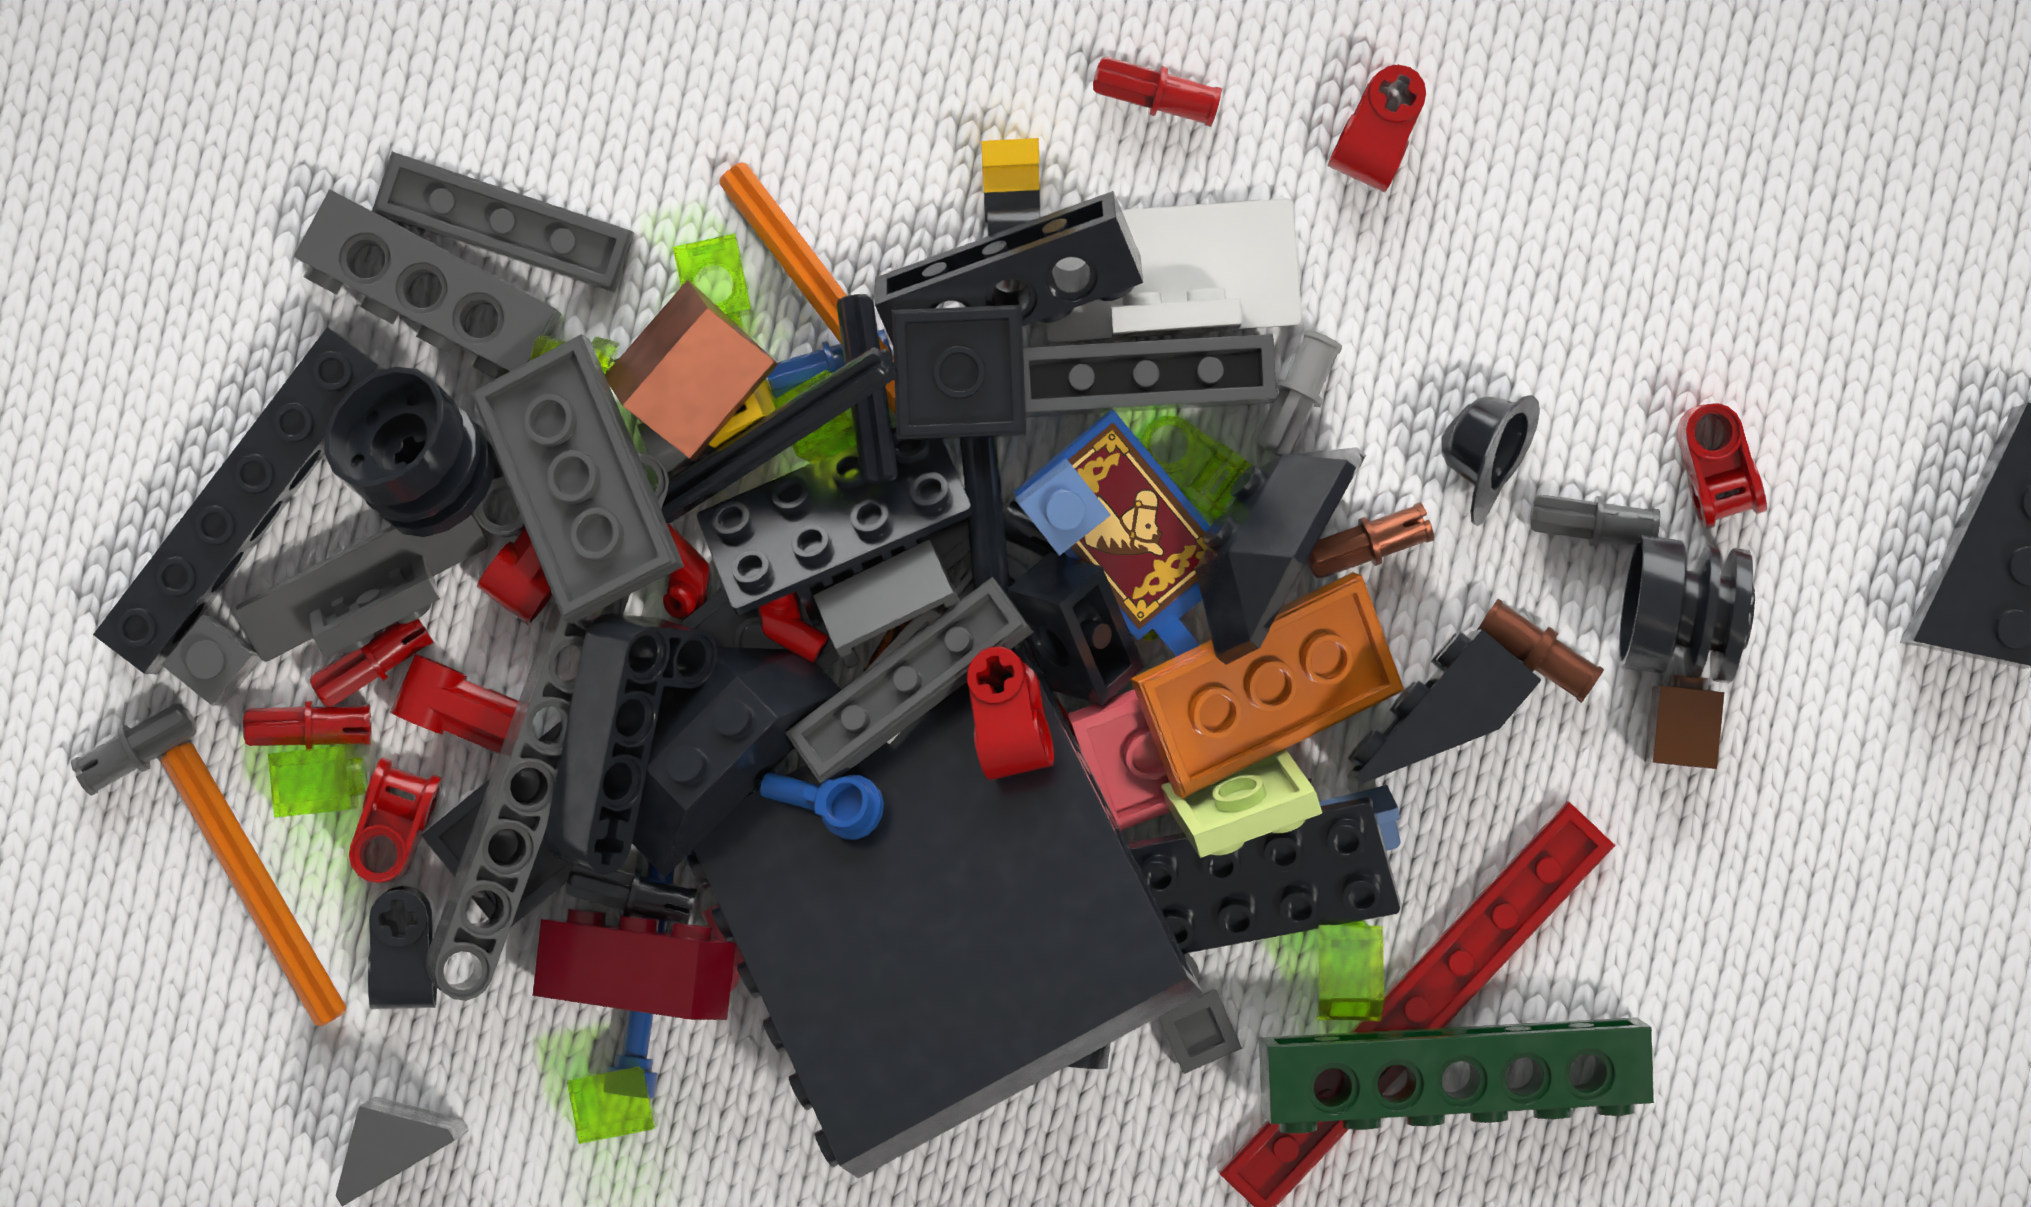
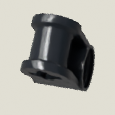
(398, 958)

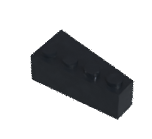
(1982, 587)

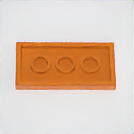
(1310, 673)

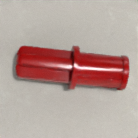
(1156, 90)
(366, 664)
(307, 725)

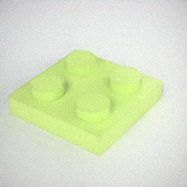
(1245, 805)

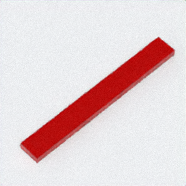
(1437, 987)

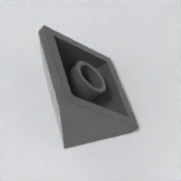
(390, 1140)

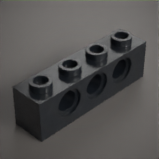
(1026, 253)

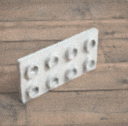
(1200, 273)

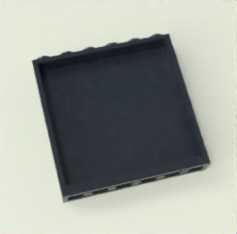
(950, 944)

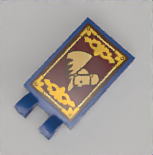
(1148, 539)

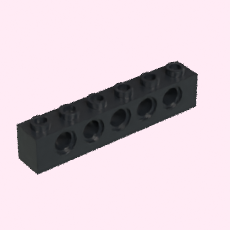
(234, 507)

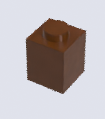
(1684, 723)

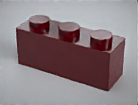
(634, 966)

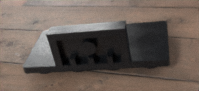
(829, 523)
(1274, 884)

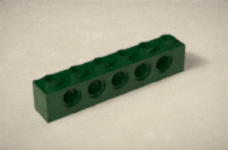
(1619, 1082)

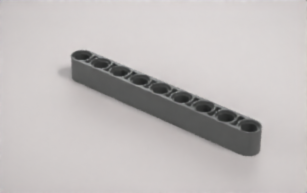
(502, 811)

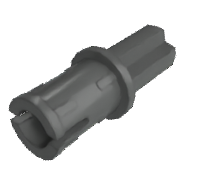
(1592, 520)
(134, 748)

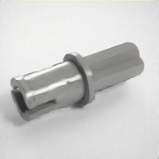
(1298, 393)

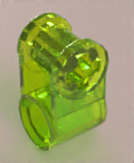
(1199, 466)

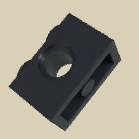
(1076, 628)

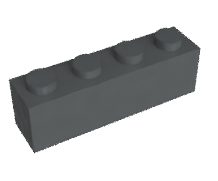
(1149, 375)

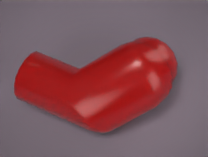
(689, 584)
(783, 624)

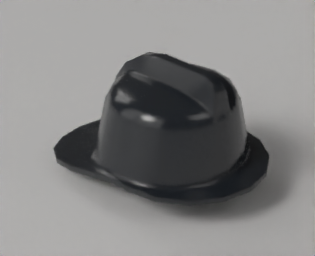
(1489, 445)

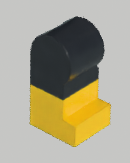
(1010, 182)

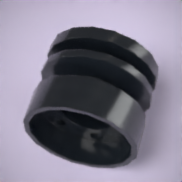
(410, 451)
(1686, 609)

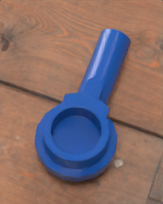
(847, 804)

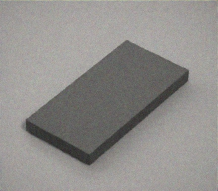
(577, 479)

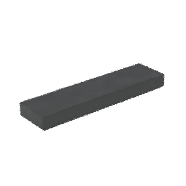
(503, 222)
(906, 682)

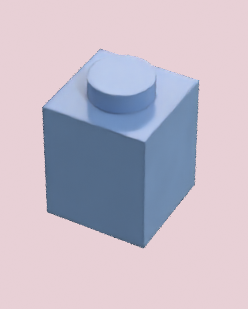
(1062, 506)

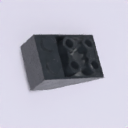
(1463, 700)

